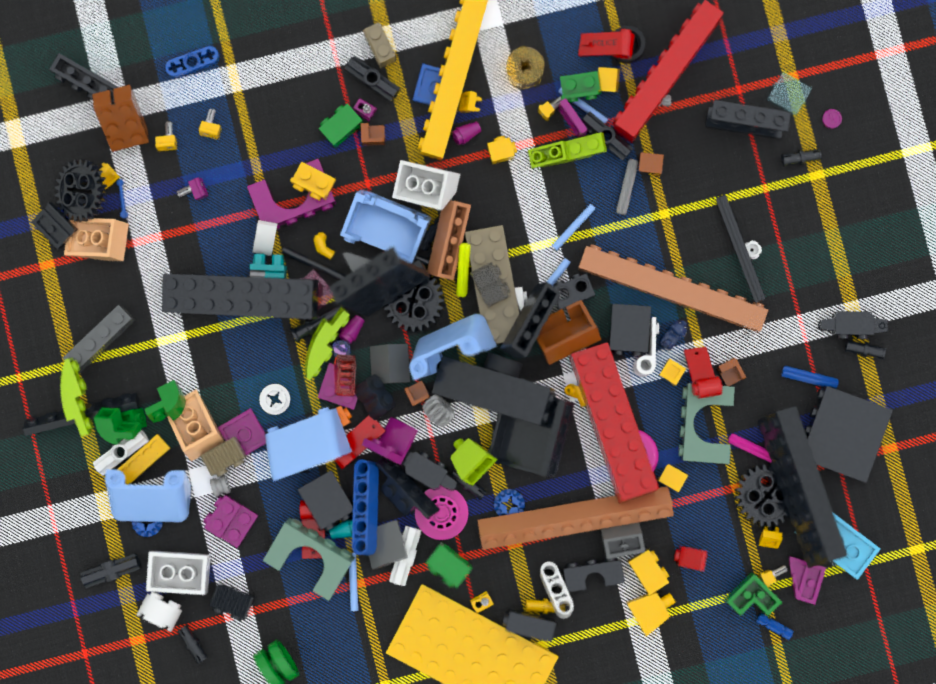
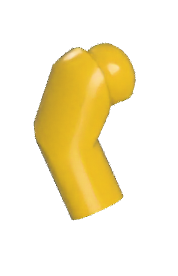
(320, 245)
(574, 391)

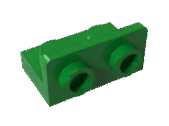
(580, 85)

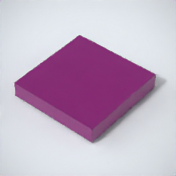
(572, 119)
(246, 429)

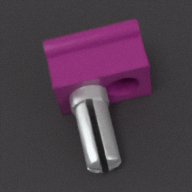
(367, 111)
(195, 186)

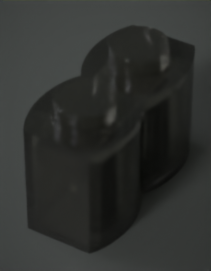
(490, 285)

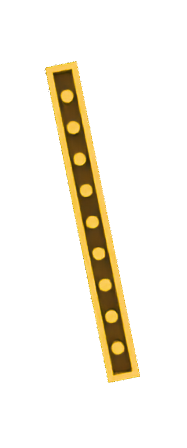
(453, 78)

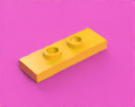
(144, 459)

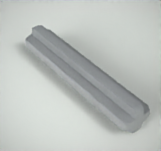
(627, 187)

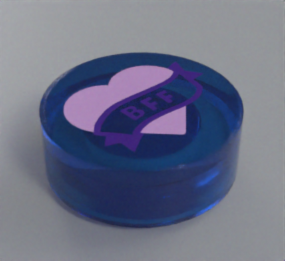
(341, 347)

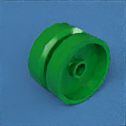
(276, 663)

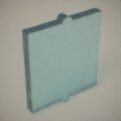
(789, 93)

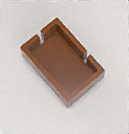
(120, 121)
(563, 338)

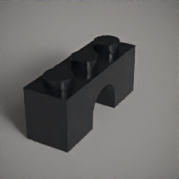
(576, 574)

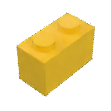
(648, 571)

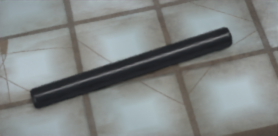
(740, 249)

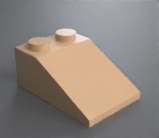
(98, 239)
(196, 427)

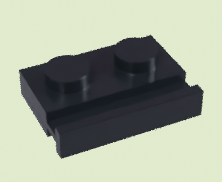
(54, 225)

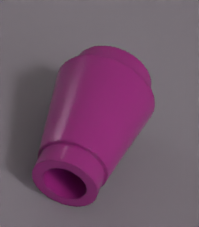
(466, 132)
(351, 329)

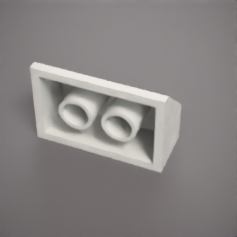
(425, 185)

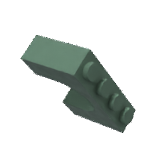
(692, 446)
(335, 559)

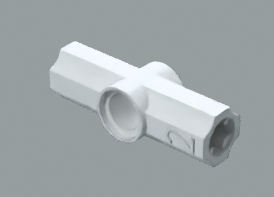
(112, 459)
(401, 568)

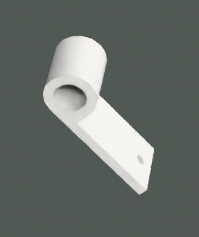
(646, 364)

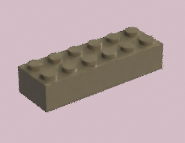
(490, 246)

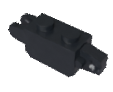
(853, 324)
(427, 472)

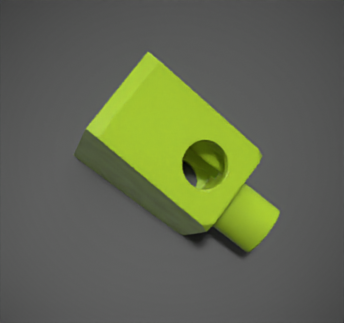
(471, 460)

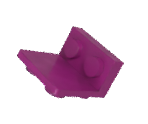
(394, 442)

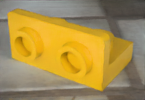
(313, 181)

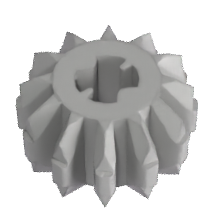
(438, 410)

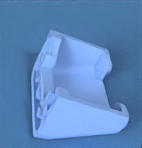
(385, 224)
(469, 333)
(306, 443)
(149, 502)

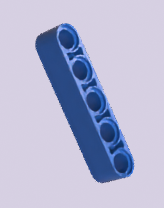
(363, 516)

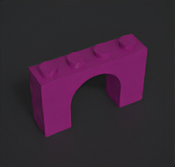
(271, 212)

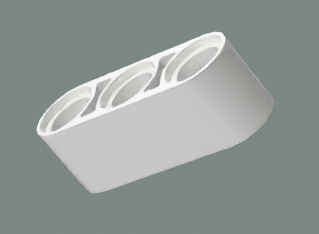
(556, 599)

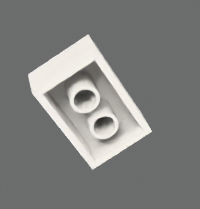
(178, 572)

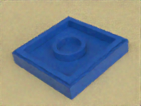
(426, 84)

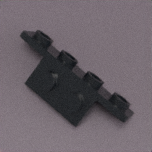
(403, 491)

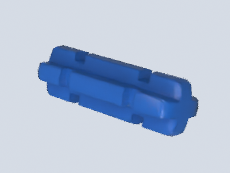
(774, 626)

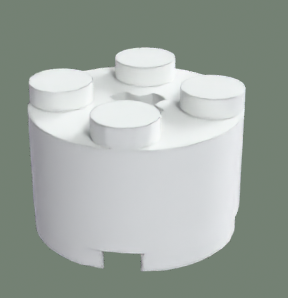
(159, 611)

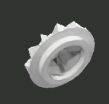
(266, 402)

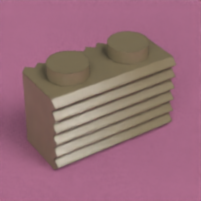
(380, 45)
(224, 456)

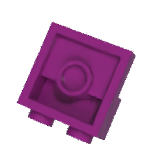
(230, 520)

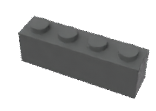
(101, 337)

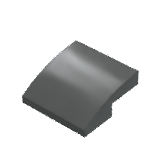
(389, 545)

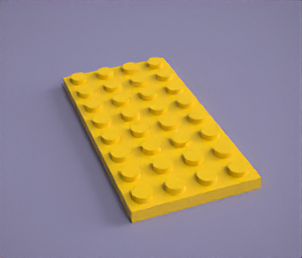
(465, 646)

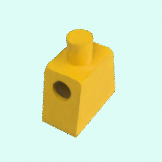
(650, 610)

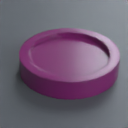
(832, 118)

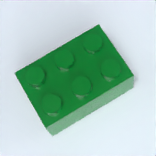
(449, 565)

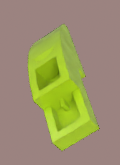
(567, 150)
(319, 349)
(71, 389)

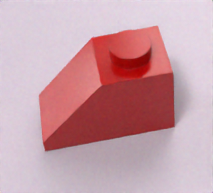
(690, 557)

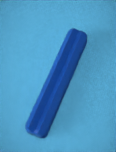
(809, 377)

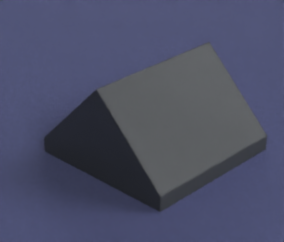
(390, 363)

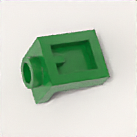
(135, 415)

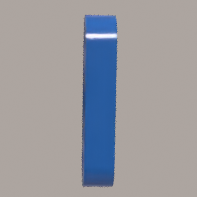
(180, 71)

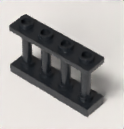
(747, 119)

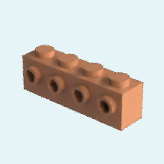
(448, 239)

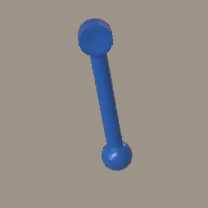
(124, 214)

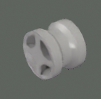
(220, 486)

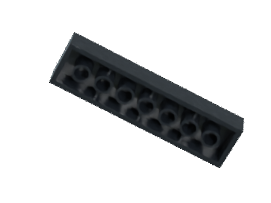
(240, 296)
(802, 487)

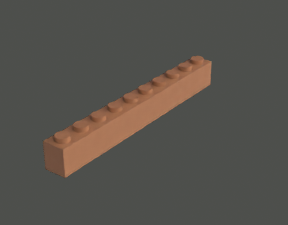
(673, 289)
(573, 518)

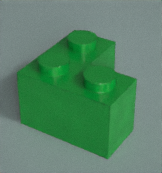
(752, 591)

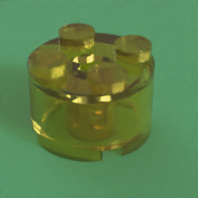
(521, 57)

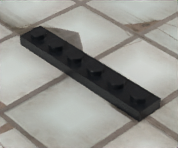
(57, 419)

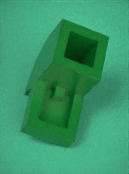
(171, 405)
(113, 428)

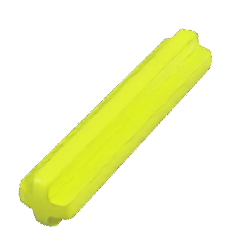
(463, 269)

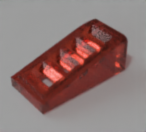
(350, 361)

